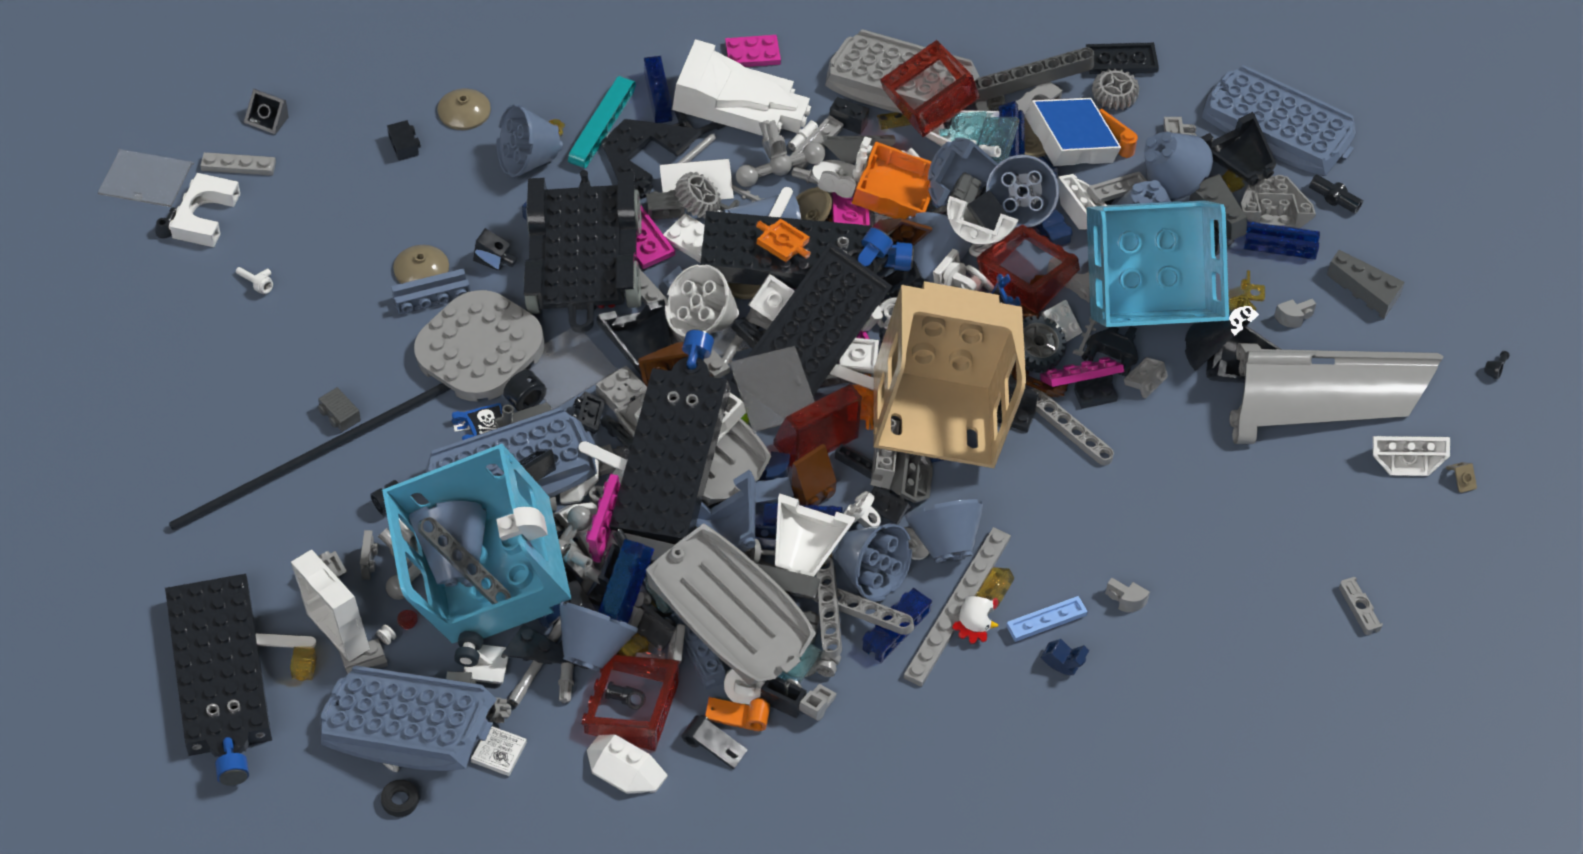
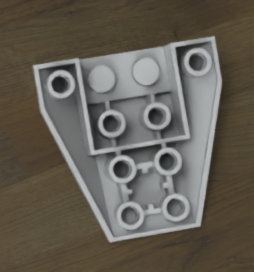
(1277, 203)

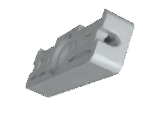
(1365, 617)

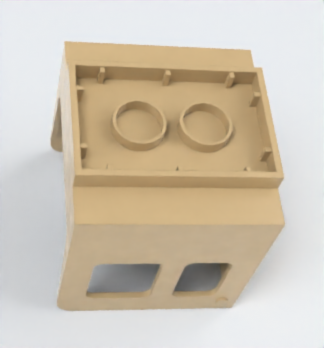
(946, 372)

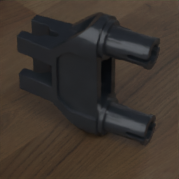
(1114, 345)

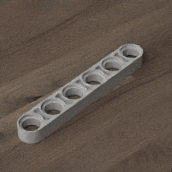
(1073, 424)
(824, 607)
(876, 617)

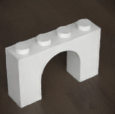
(202, 190)

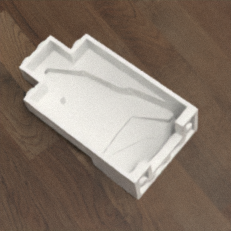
(735, 95)

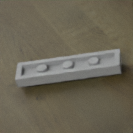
(829, 127)
(238, 163)
(1114, 188)

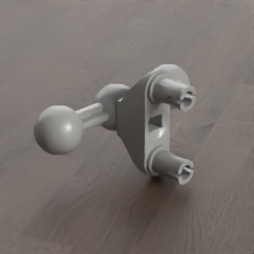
(776, 151)
(578, 519)
(392, 586)

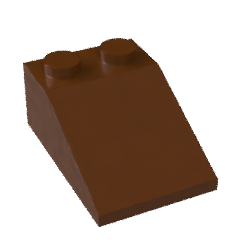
(903, 230)
(661, 359)
(813, 477)

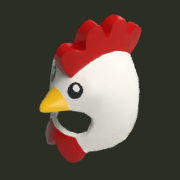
(974, 618)

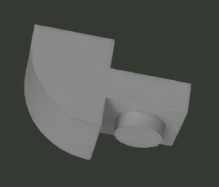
(1292, 314)
(1130, 598)
(817, 702)

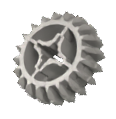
(1115, 89)
(697, 194)

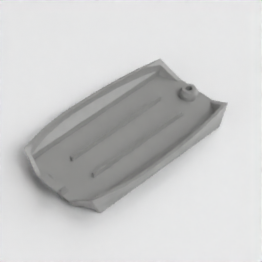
(870, 56)
(733, 456)
(732, 605)

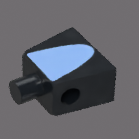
(492, 251)

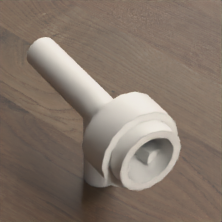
(260, 281)

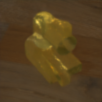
(1232, 182)

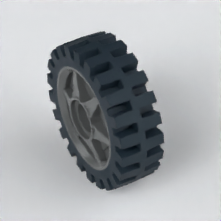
(1051, 344)

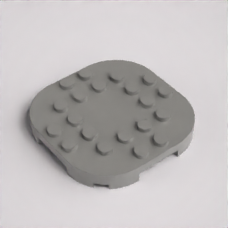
(479, 344)

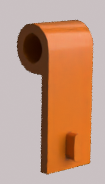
(1126, 137)
(739, 715)

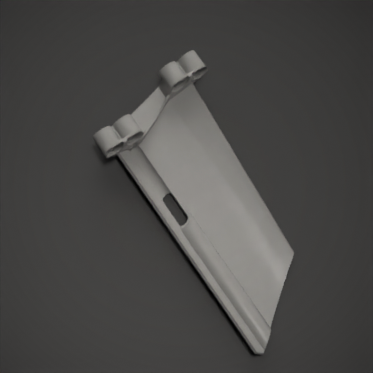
(1289, 389)

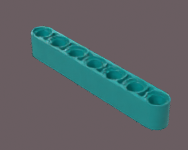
(601, 122)

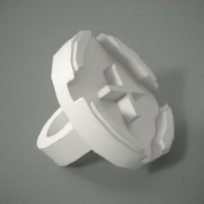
(955, 277)
(863, 509)
(739, 690)

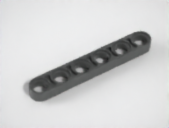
(467, 558)

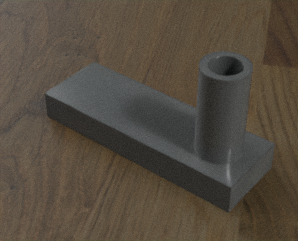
(509, 417)

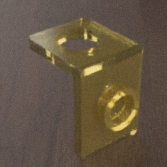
(1247, 287)

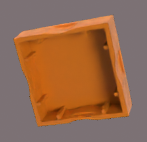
(894, 183)

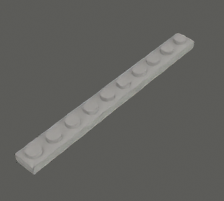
(650, 293)
(969, 586)

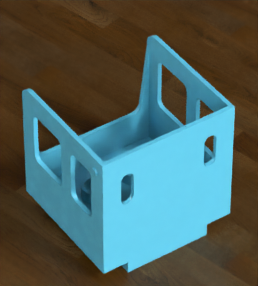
(1156, 263)
(527, 569)

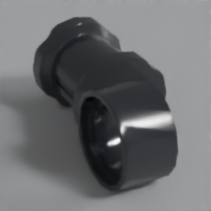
(624, 695)

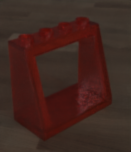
(943, 104)
(1043, 290)
(827, 421)
(639, 733)

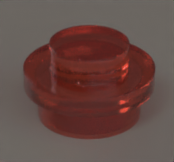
(407, 619)

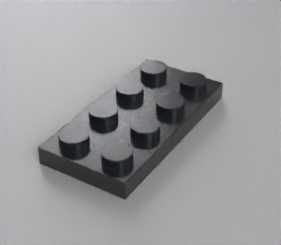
(1125, 57)

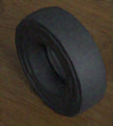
(403, 809)

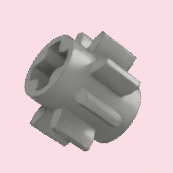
(499, 711)

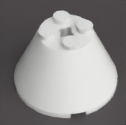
(700, 301)

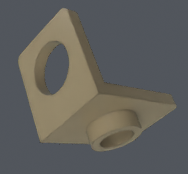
(1464, 476)

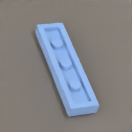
(1046, 618)

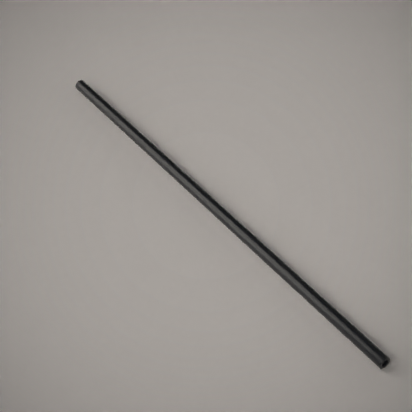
(307, 457)

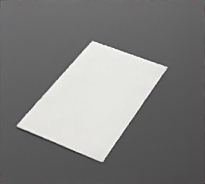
(716, 170)

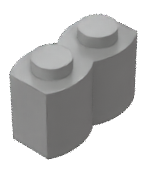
(832, 182)

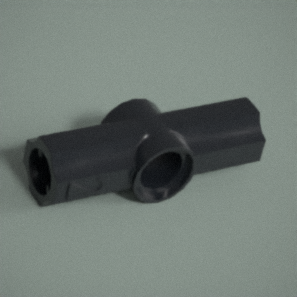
(1336, 193)

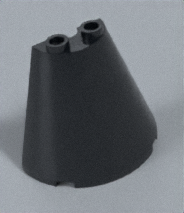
(1243, 151)
(637, 332)
(1206, 338)
(1224, 364)

